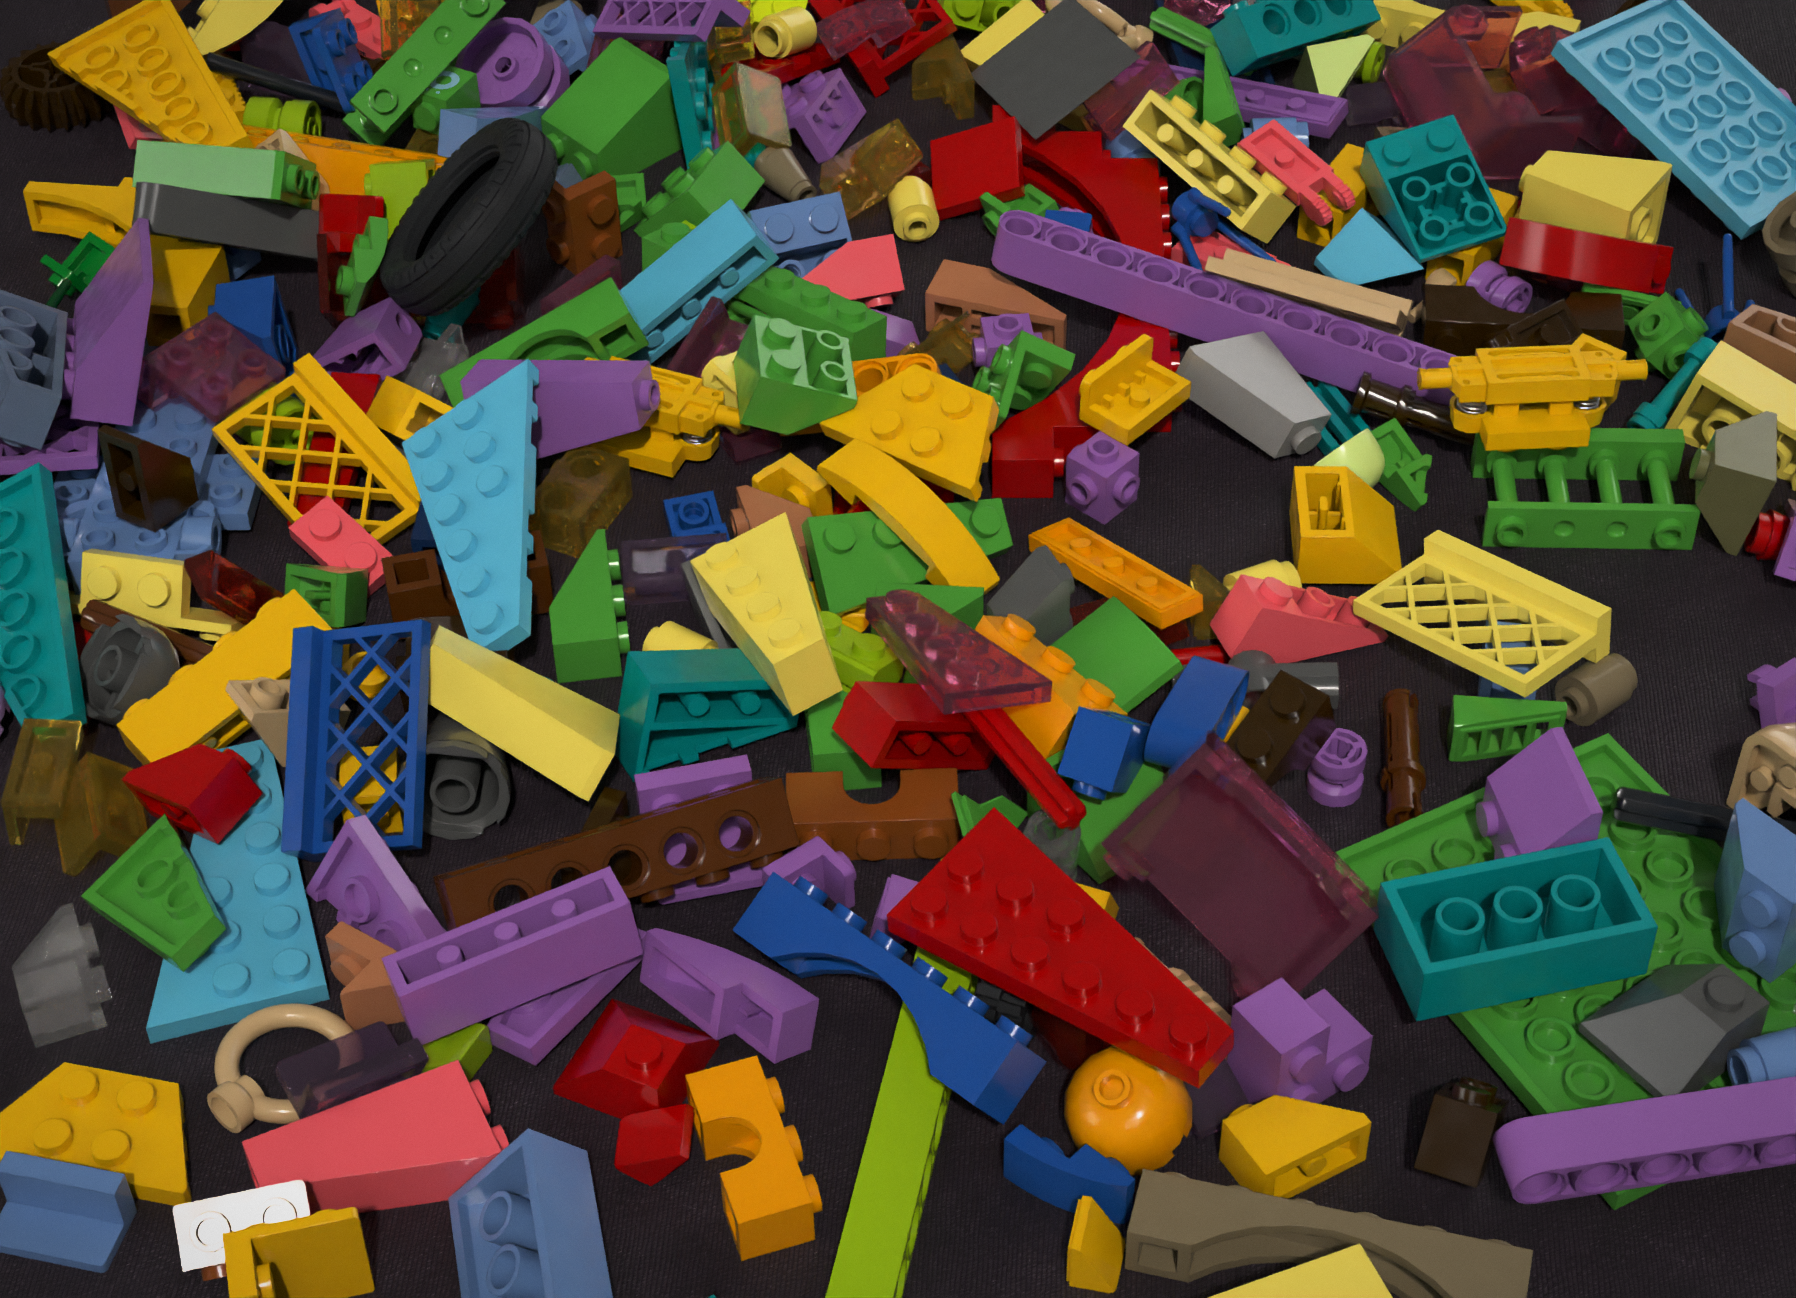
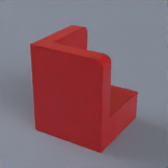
(346, 215)

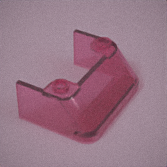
(1442, 76)

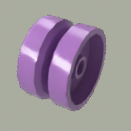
(514, 65)

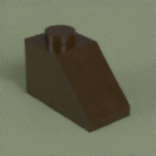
(146, 479)

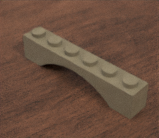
(1200, 1227)

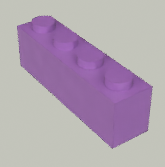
(513, 956)

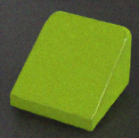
(468, 1046)

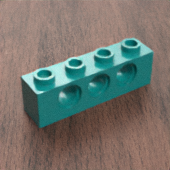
(1282, 29)

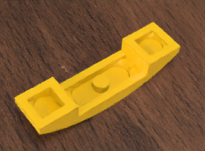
(911, 512)

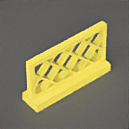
(1493, 593)

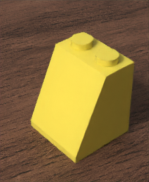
(1596, 194)

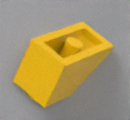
(1291, 1144)

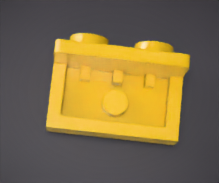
(1130, 392)

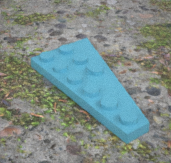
(477, 494)
(269, 935)

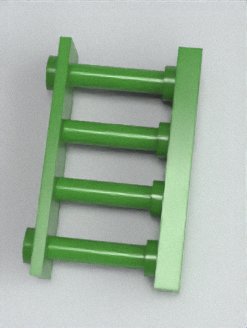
(388, 96)
(1610, 457)

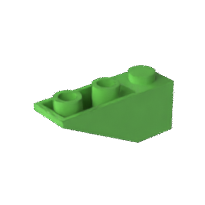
(584, 617)

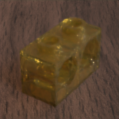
(579, 497)

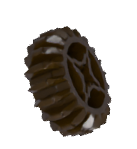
(45, 95)

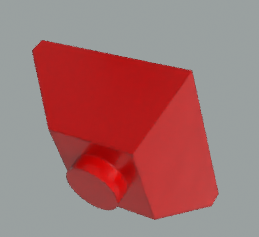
(634, 1062)

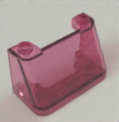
(1242, 868)

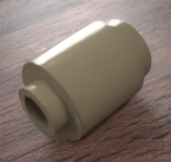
(1596, 688)

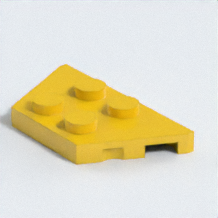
(925, 425)
(105, 1124)

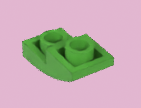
(359, 275)

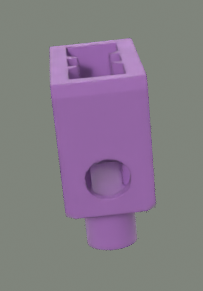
(380, 338)

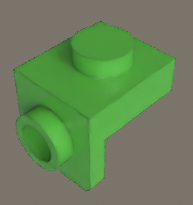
(1033, 202)

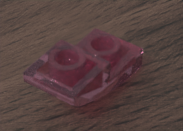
(855, 24)

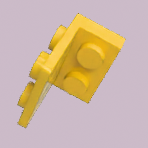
(300, 1258)

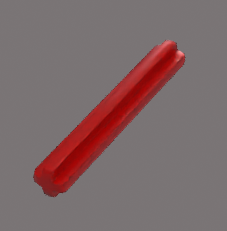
(1028, 767)

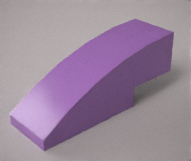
(729, 994)

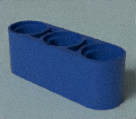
(1201, 700)

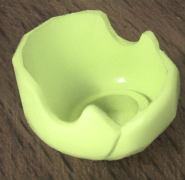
(1360, 455)

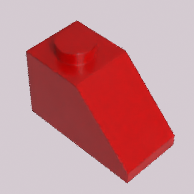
(196, 789)

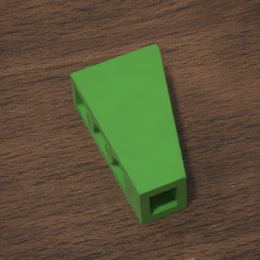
(229, 171)

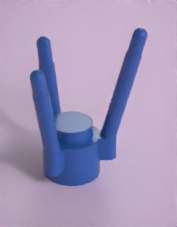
(1199, 217)
(1721, 315)

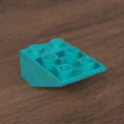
(1431, 189)

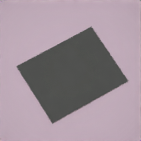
(1054, 66)

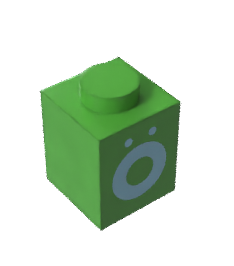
(450, 90)

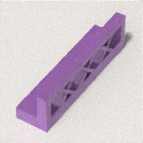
(668, 19)

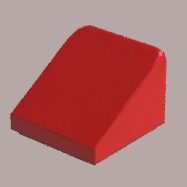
(654, 1142)

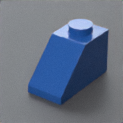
(1103, 752)

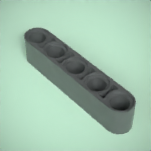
(228, 221)

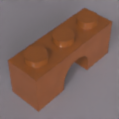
(908, 826)

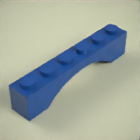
(963, 1049)

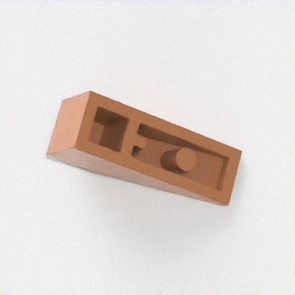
(985, 293)

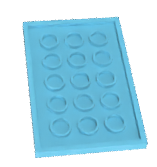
(1692, 106)

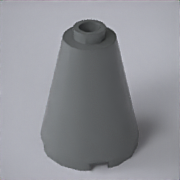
(463, 781)

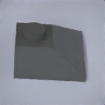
(1678, 1026)

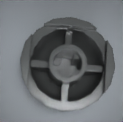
(124, 666)

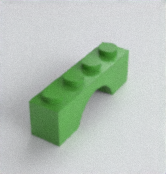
(589, 325)

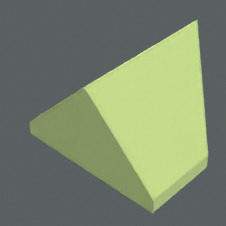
(1331, 65)

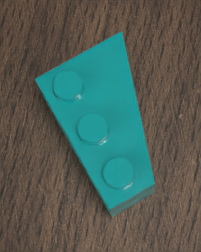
(690, 704)

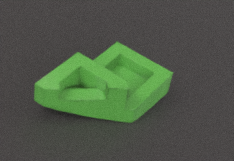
(630, 198)
(1404, 465)

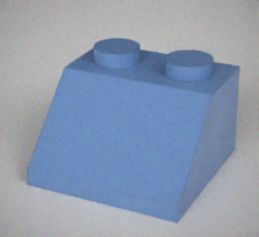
(1758, 892)

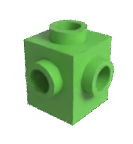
(1666, 333)

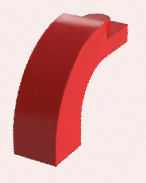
(1586, 256)

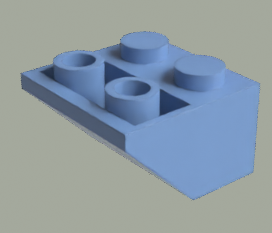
(804, 231)

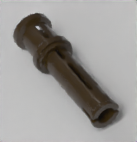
(1402, 403)

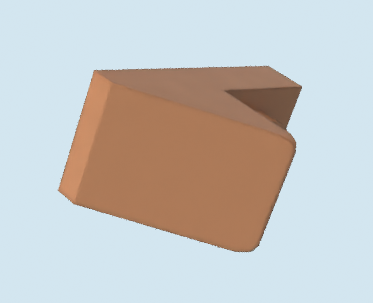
(359, 967)

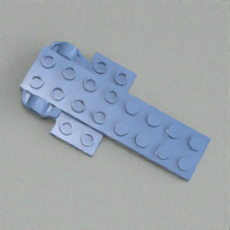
(223, 488)

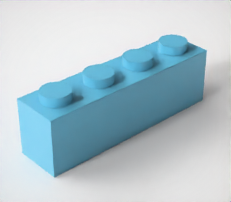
(708, 262)

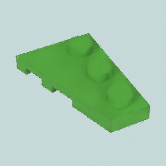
(159, 897)

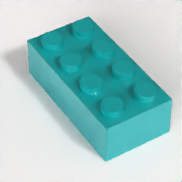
(1514, 928)

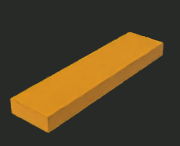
(1118, 573)

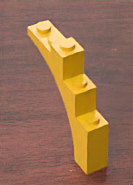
(182, 269)

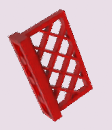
(868, 59)

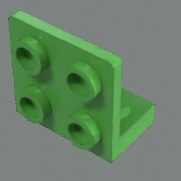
(1023, 373)

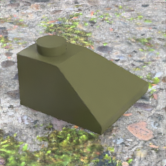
(1736, 477)

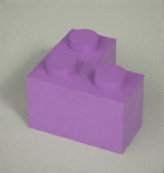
(1296, 1045)

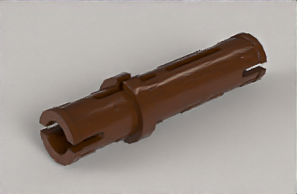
(1403, 774)

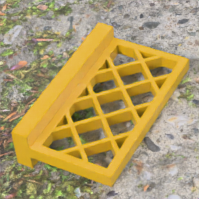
(352, 430)

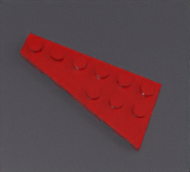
(1038, 935)

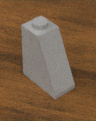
(1255, 393)

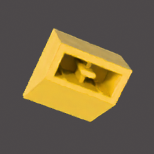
(1341, 528)

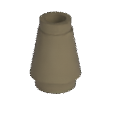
(784, 174)

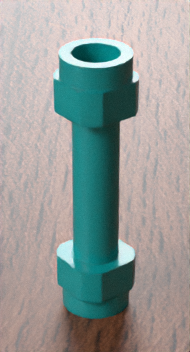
(1654, 414)

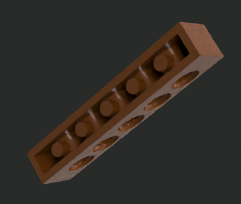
(756, 805)

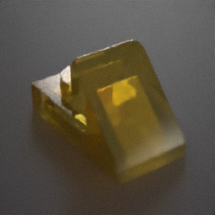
(944, 74)

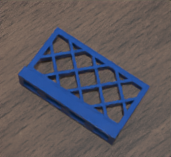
(313, 748)

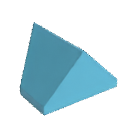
(1365, 252)

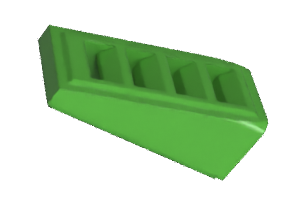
(1219, 98)
(1486, 725)

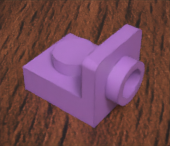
(820, 866)

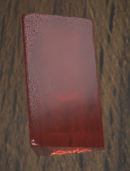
(228, 586)

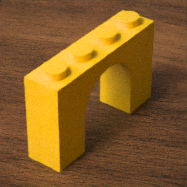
(1347, 168)

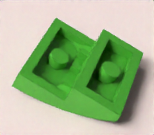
(1120, 653)

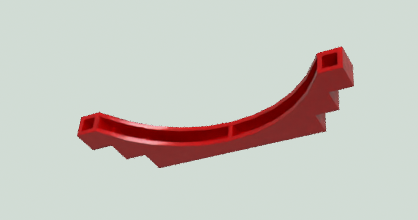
(1126, 207)

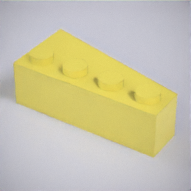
(1731, 390)
(770, 611)

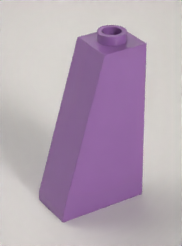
(579, 399)

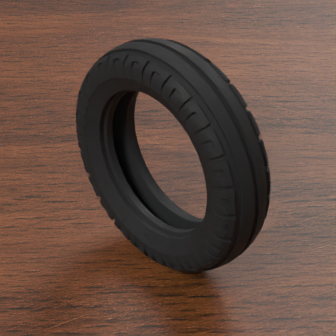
(469, 217)

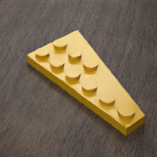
(154, 74)

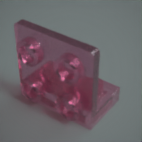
(209, 368)

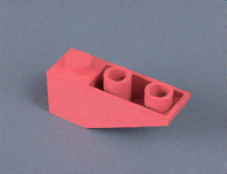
(862, 272)
(1289, 621)

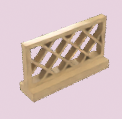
(1315, 290)

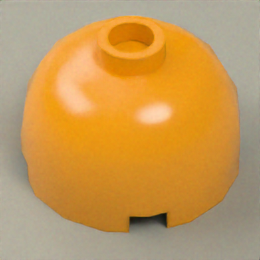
(1127, 1110)

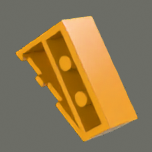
(1046, 723)

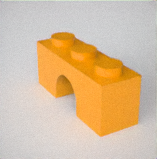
(768, 1198)

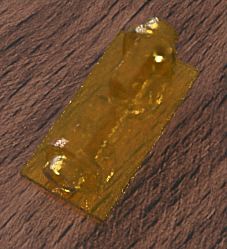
(947, 343)

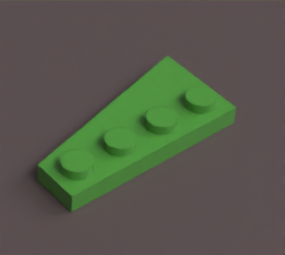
(859, 550)

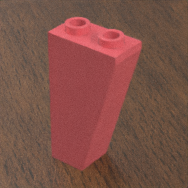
(386, 1147)

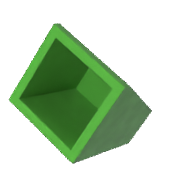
(615, 114)

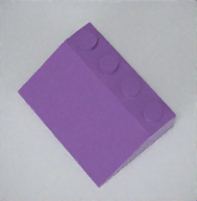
(109, 334)

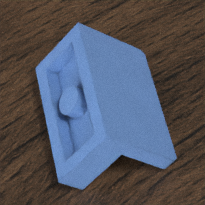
(63, 1211)

